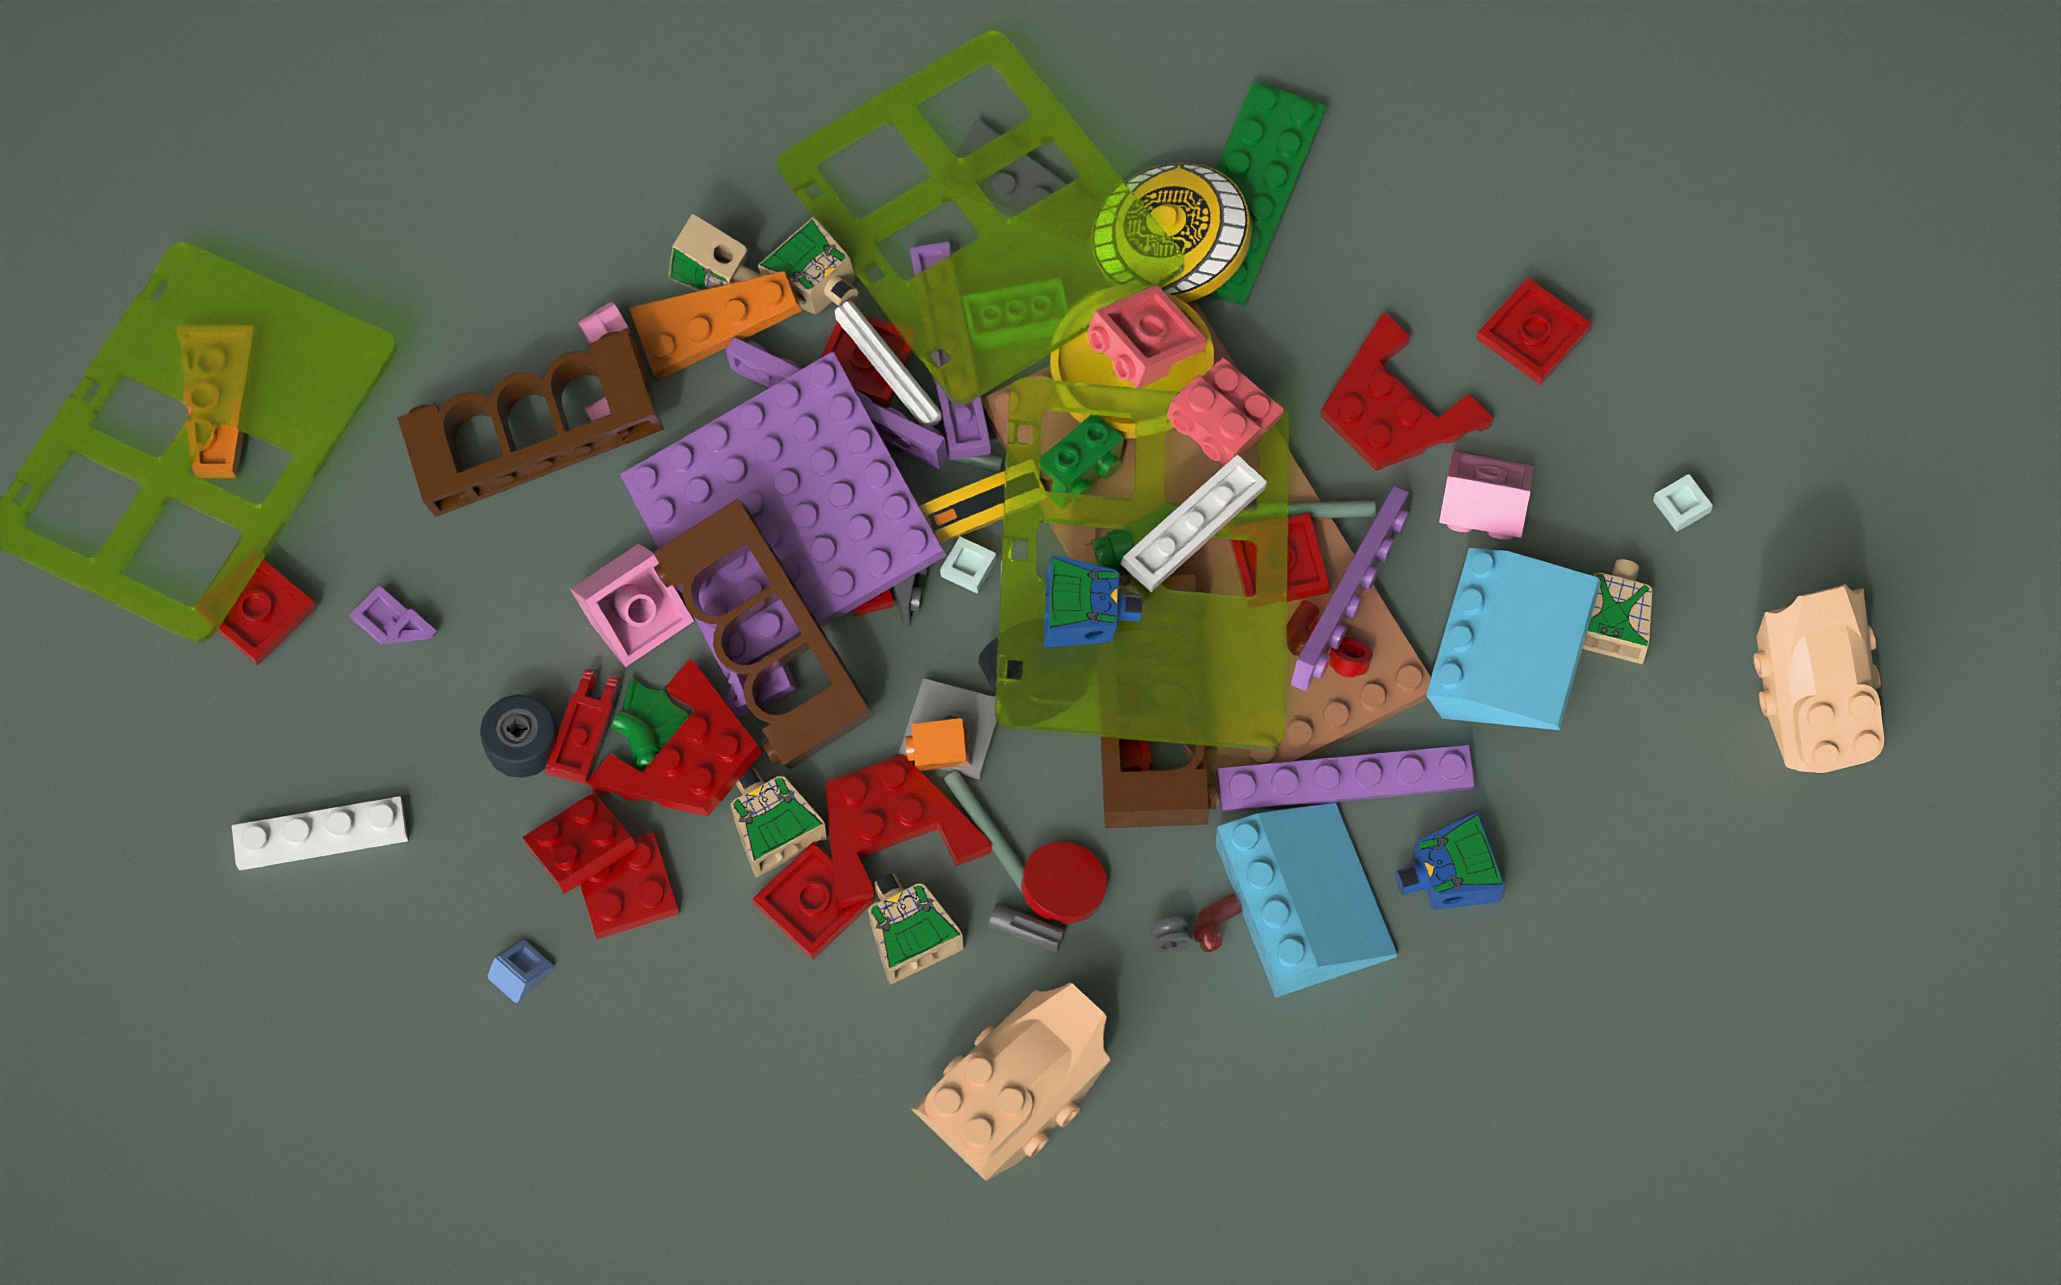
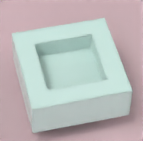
(1682, 502)
(968, 565)

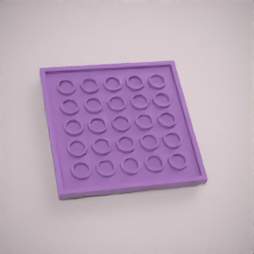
(815, 486)

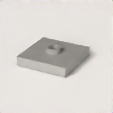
(947, 702)

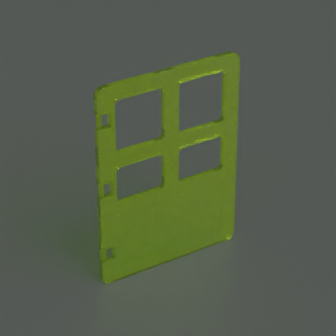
(1025, 278)
(239, 358)
(1196, 661)

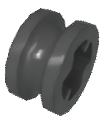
(1171, 934)

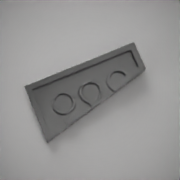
(1015, 185)

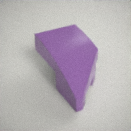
(389, 620)
(773, 688)

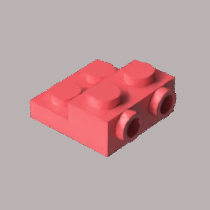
(1144, 336)
(1223, 412)

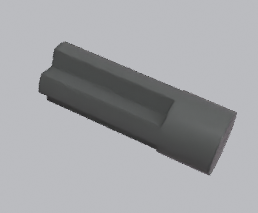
(1026, 927)

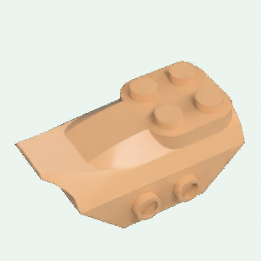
(1821, 681)
(1019, 1080)

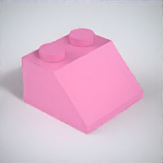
(1486, 495)
(631, 605)

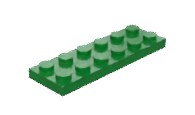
(1265, 164)

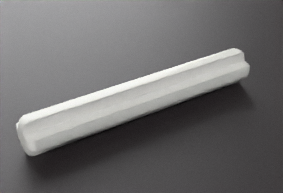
(887, 364)

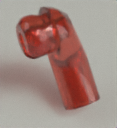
(1298, 627)
(1210, 920)

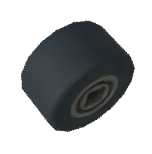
(524, 751)

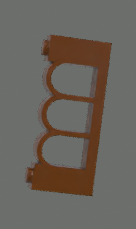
(432, 430)
(708, 548)
(1162, 796)

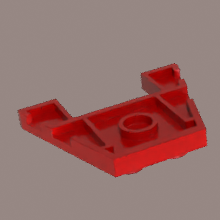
(1382, 415)
(696, 763)
(885, 808)

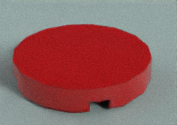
(1063, 882)

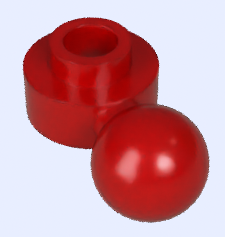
(1350, 658)

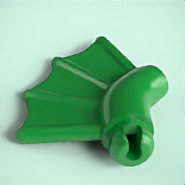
(647, 721)

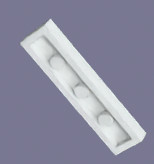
(1193, 523)
(319, 833)

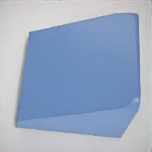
(519, 970)

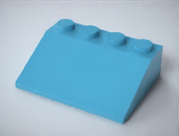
(1512, 641)
(1303, 895)

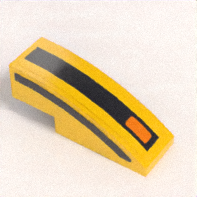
(967, 508)

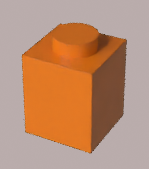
(939, 744)

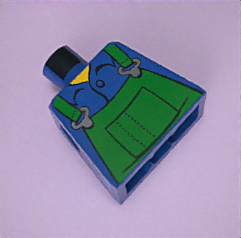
(1084, 603)
(1454, 867)

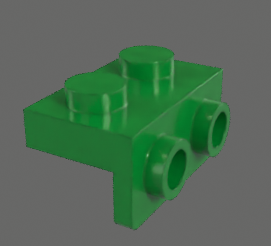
(1083, 457)

